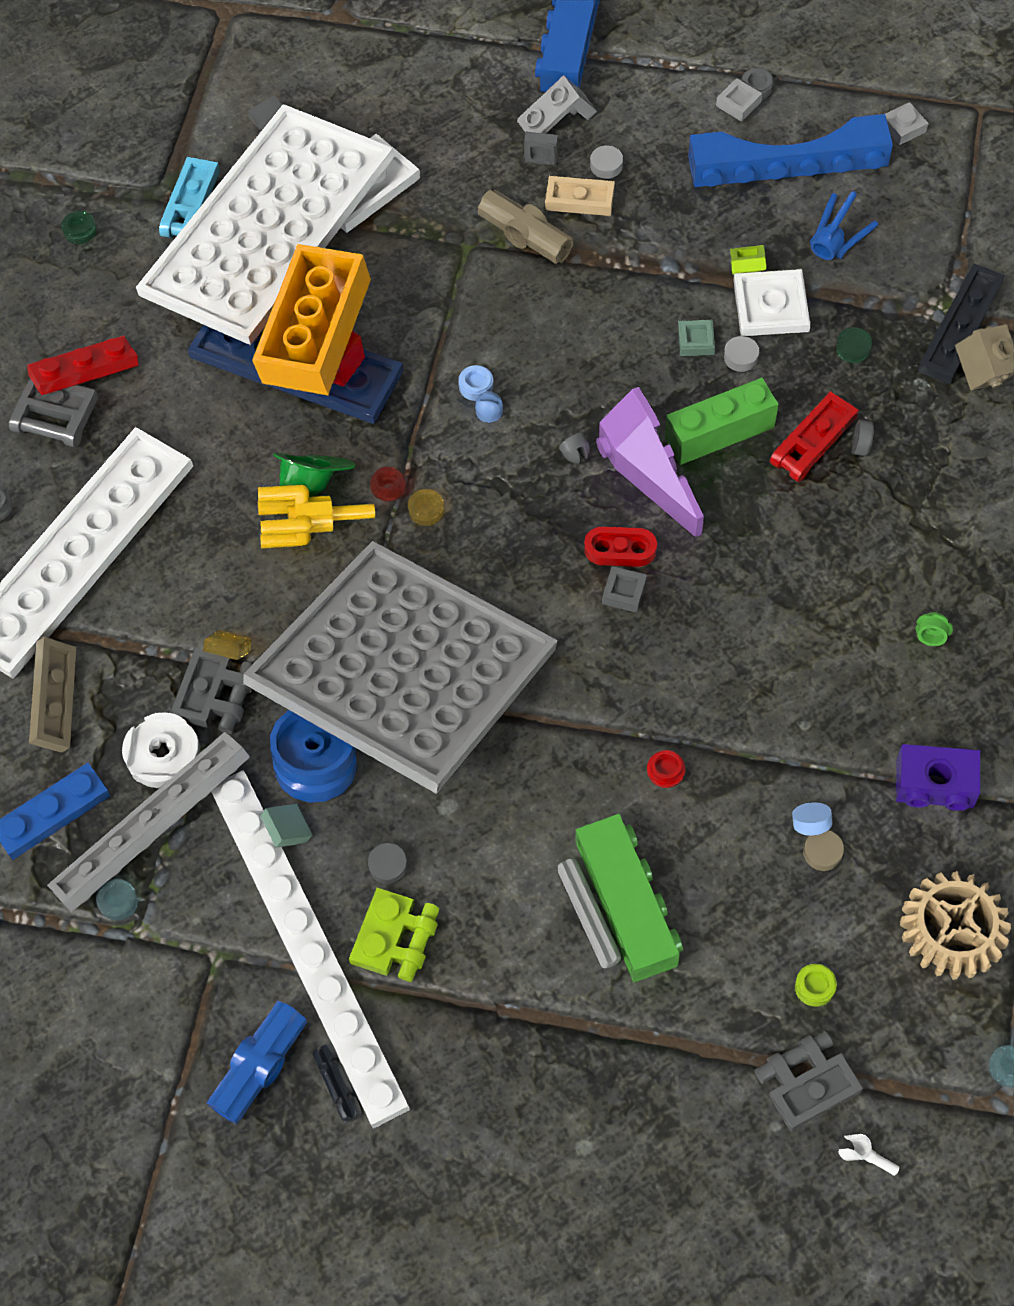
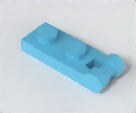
(189, 194)

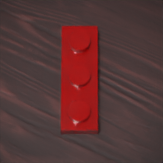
(82, 365)

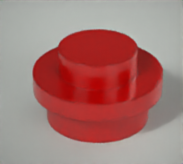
(666, 769)

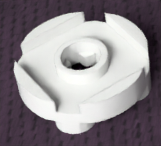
(149, 735)

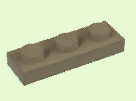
(52, 695)

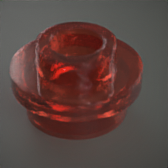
(385, 476)

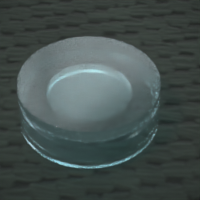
(117, 899)

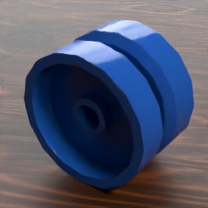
(310, 760)

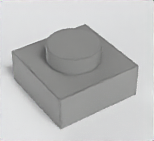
(739, 99)
(905, 123)

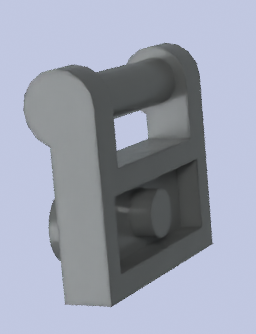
(68, 404)

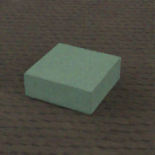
(696, 337)
(286, 825)

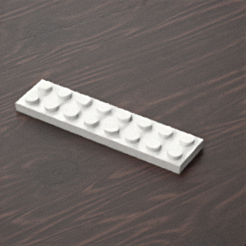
(84, 543)

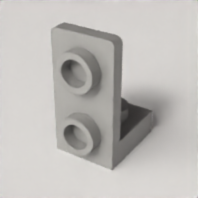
(554, 105)

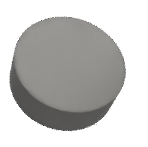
(606, 162)
(741, 353)

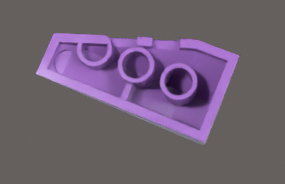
(635, 450)

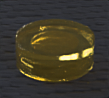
(425, 507)

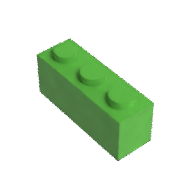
(721, 421)

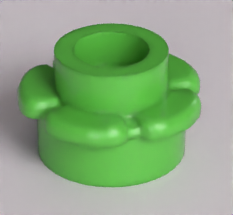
(933, 629)

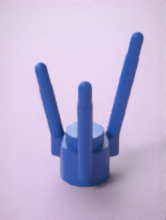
(830, 240)

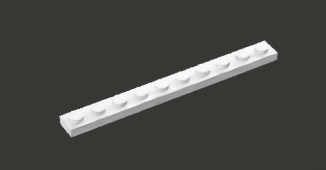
(310, 953)

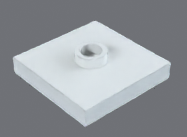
(771, 302)

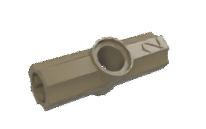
(525, 226)

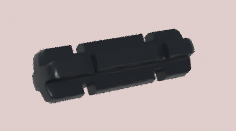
(337, 1083)

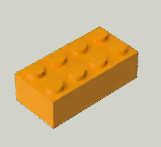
(312, 319)

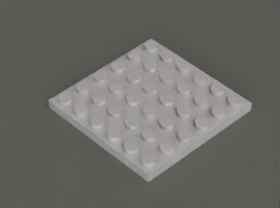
(401, 665)

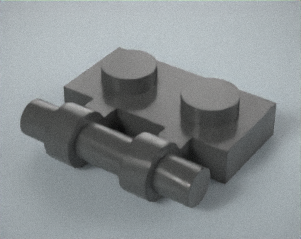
(202, 687)
(814, 1091)

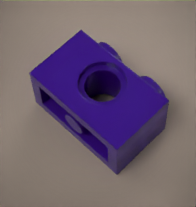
(956, 766)

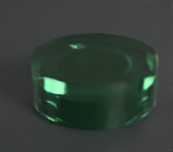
(78, 227)
(853, 345)

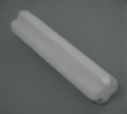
(589, 913)

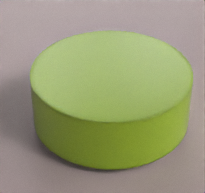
(815, 985)

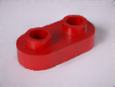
(620, 546)

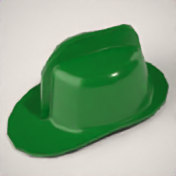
(310, 470)

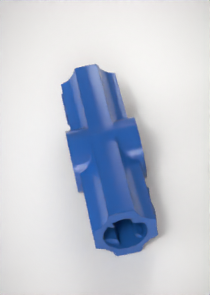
(257, 1062)

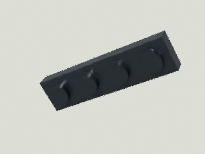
(962, 318)

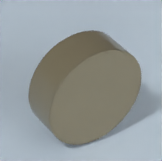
(823, 851)

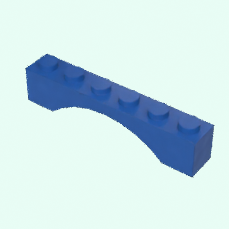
(724, 159)

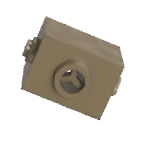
(987, 357)

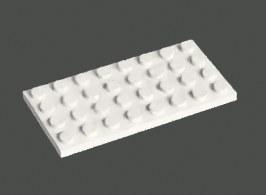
(282, 192)

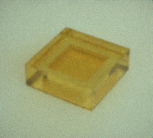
(227, 644)

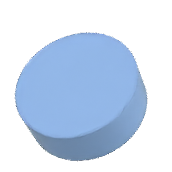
(475, 381)
(812, 818)

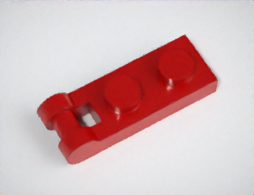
(814, 436)

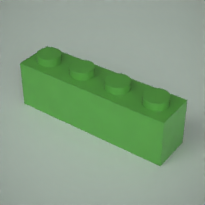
(627, 897)

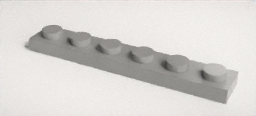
(148, 821)

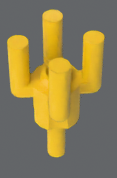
(304, 513)

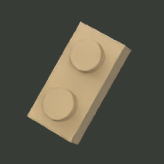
(579, 195)

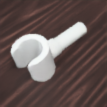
(863, 1150)

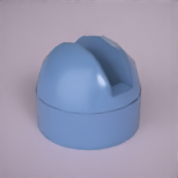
(489, 407)

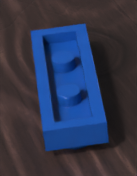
(51, 810)

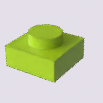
(748, 259)

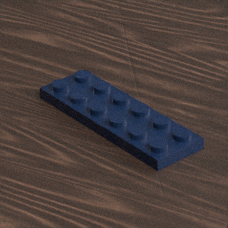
(360, 397)

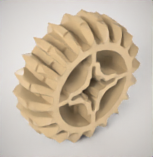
(942, 914)

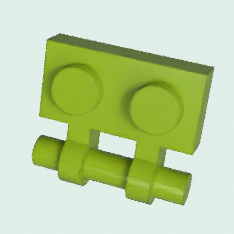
(383, 930)

